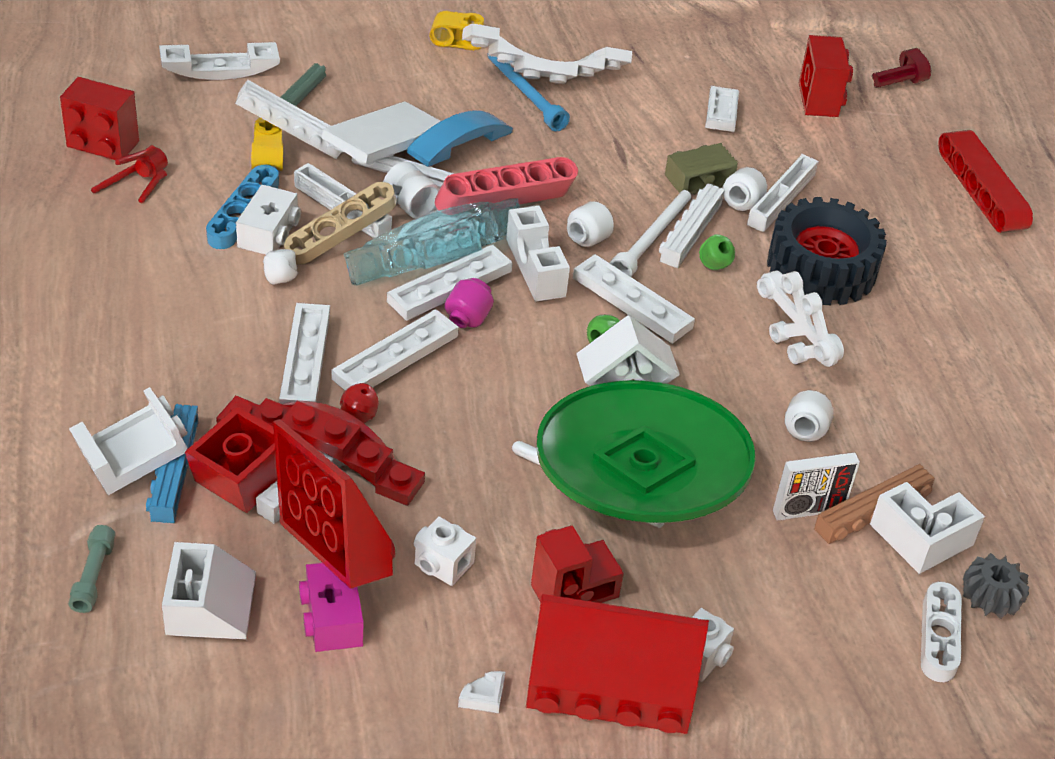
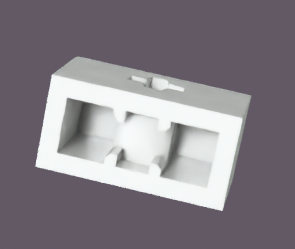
(267, 220)

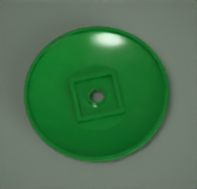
(645, 451)

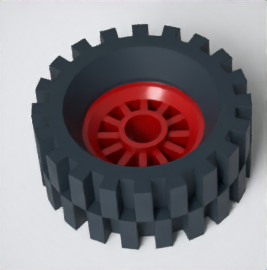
(829, 247)

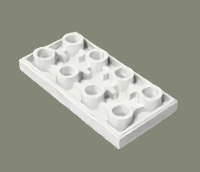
(379, 132)

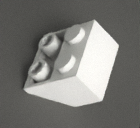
(207, 593)

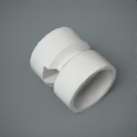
(412, 189)

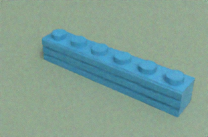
(171, 476)

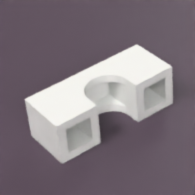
(541, 266)

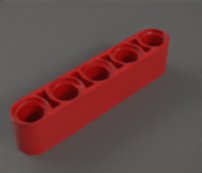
(985, 181)

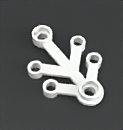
(825, 347)

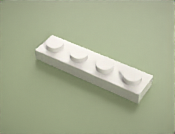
(436, 286)
(633, 298)
(396, 351)
(305, 353)

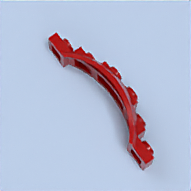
(343, 439)

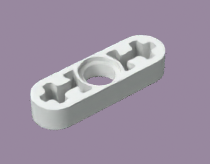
(931, 642)

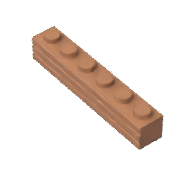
(858, 511)

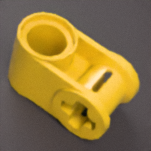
(454, 23)
(267, 145)

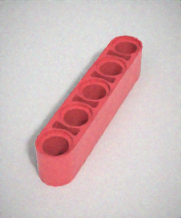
(524, 181)

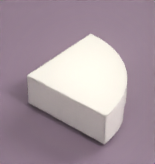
(483, 693)

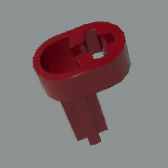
(913, 67)

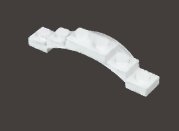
(534, 67)

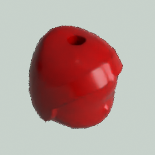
(360, 401)

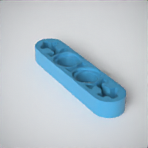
(236, 203)

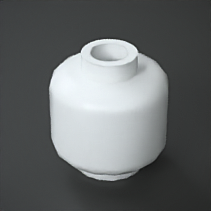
(744, 188)
(590, 224)
(809, 416)

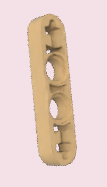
(337, 218)

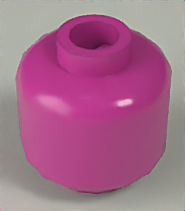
(469, 303)

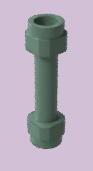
(84, 593)

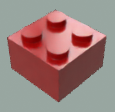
(825, 76)
(99, 118)
(235, 459)

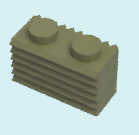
(700, 166)

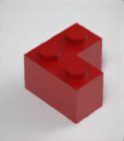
(574, 569)

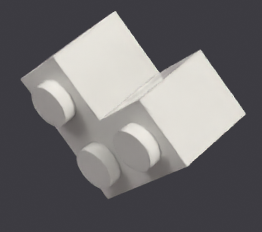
(626, 354)
(923, 531)

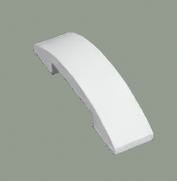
(219, 66)

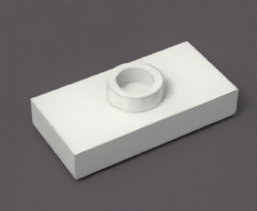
(722, 108)

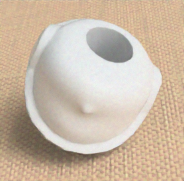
(280, 266)

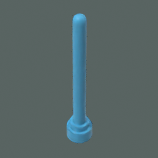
(554, 115)

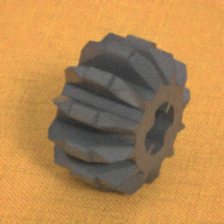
(995, 585)

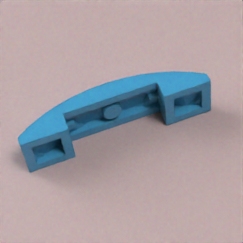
(437, 141)

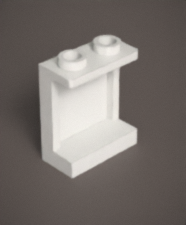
(133, 444)

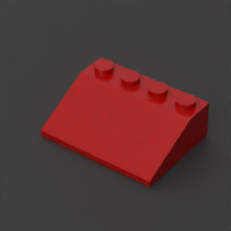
(329, 512)
(616, 664)

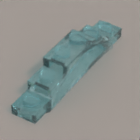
(430, 240)

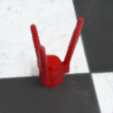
(149, 163)

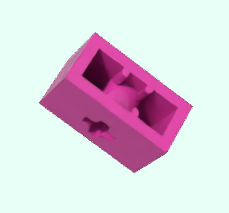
(333, 612)

